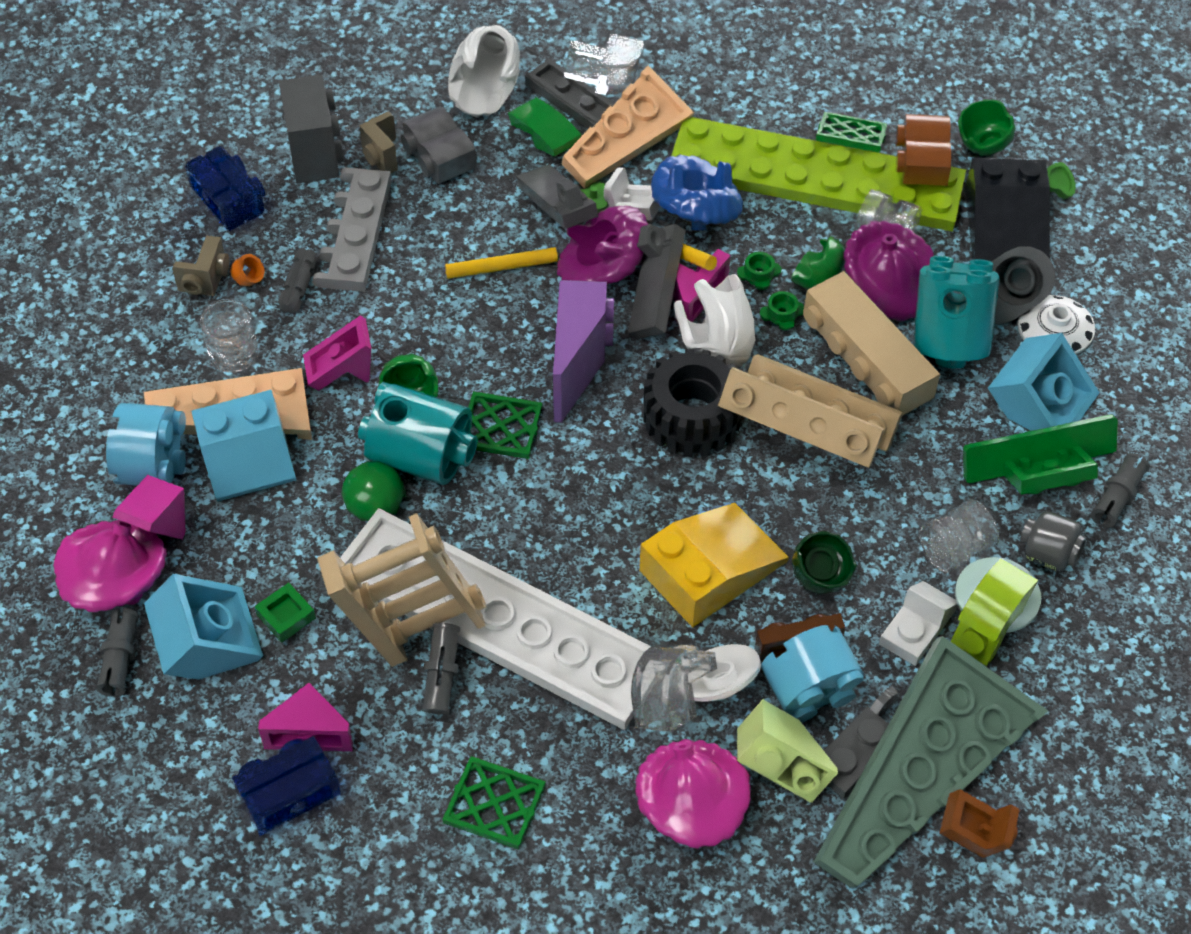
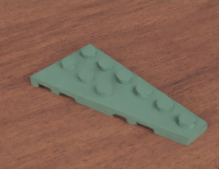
(935, 744)

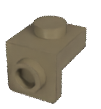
(377, 142)
(206, 273)

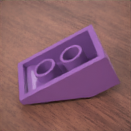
(579, 340)

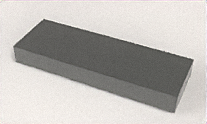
(567, 94)

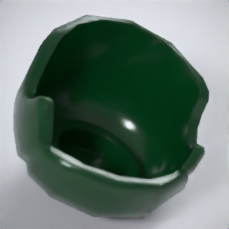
(823, 562)

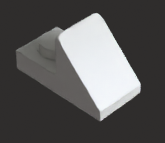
(918, 622)

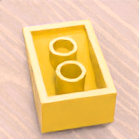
(708, 560)

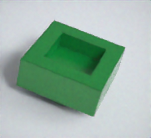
(285, 612)

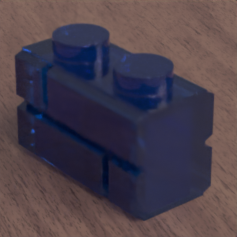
(226, 187)
(285, 784)

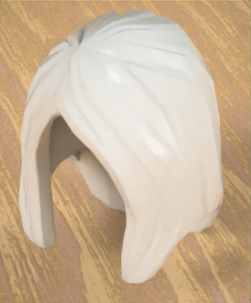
(484, 70)
(727, 324)

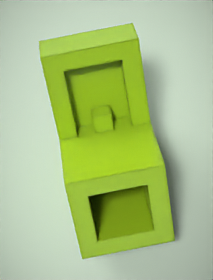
(992, 610)

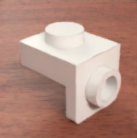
(620, 193)

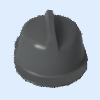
(1023, 283)

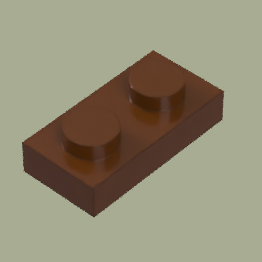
(775, 634)

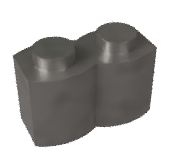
(438, 145)

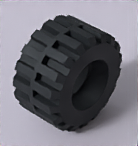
(685, 426)

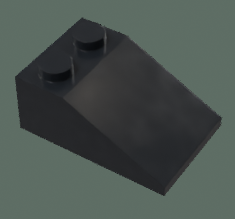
(1007, 206)

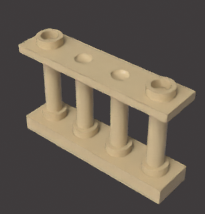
(811, 410)
(377, 618)

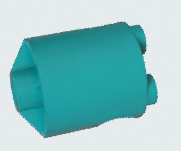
(951, 324)
(418, 433)

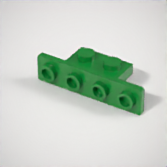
(1043, 456)

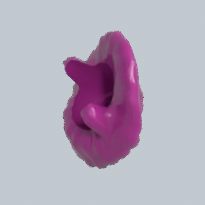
(603, 246)
(886, 266)

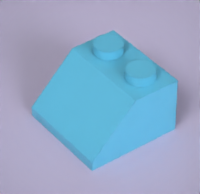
(1044, 384)
(243, 445)
(201, 627)

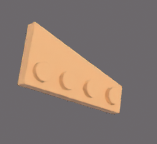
(629, 127)
(286, 387)

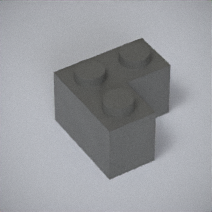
(311, 128)

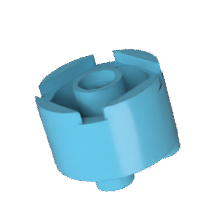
(145, 443)
(813, 672)

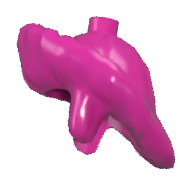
(107, 565)
(693, 792)

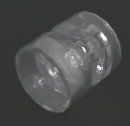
(881, 207)
(229, 335)
(958, 536)

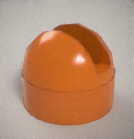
(252, 275)

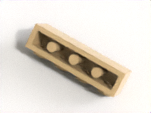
(870, 344)

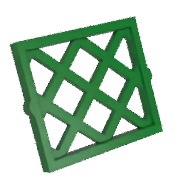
(844, 121)
(502, 402)
(484, 830)

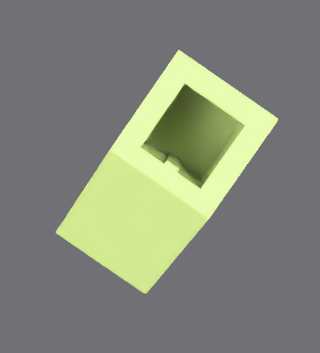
(784, 751)

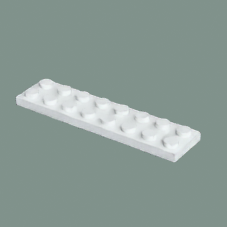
(524, 627)

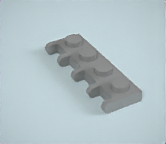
(356, 231)

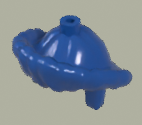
(696, 191)

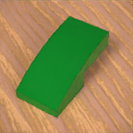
(547, 126)

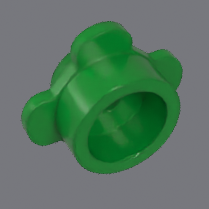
(759, 270)
(782, 310)

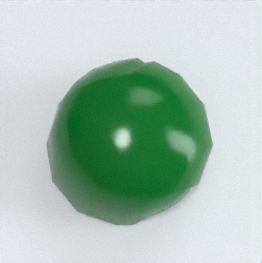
(986, 127)
(820, 266)
(410, 372)
(372, 487)

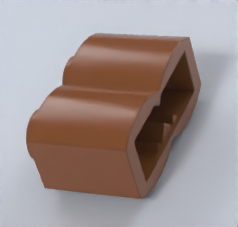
(925, 149)

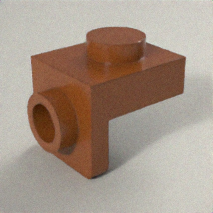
(978, 824)

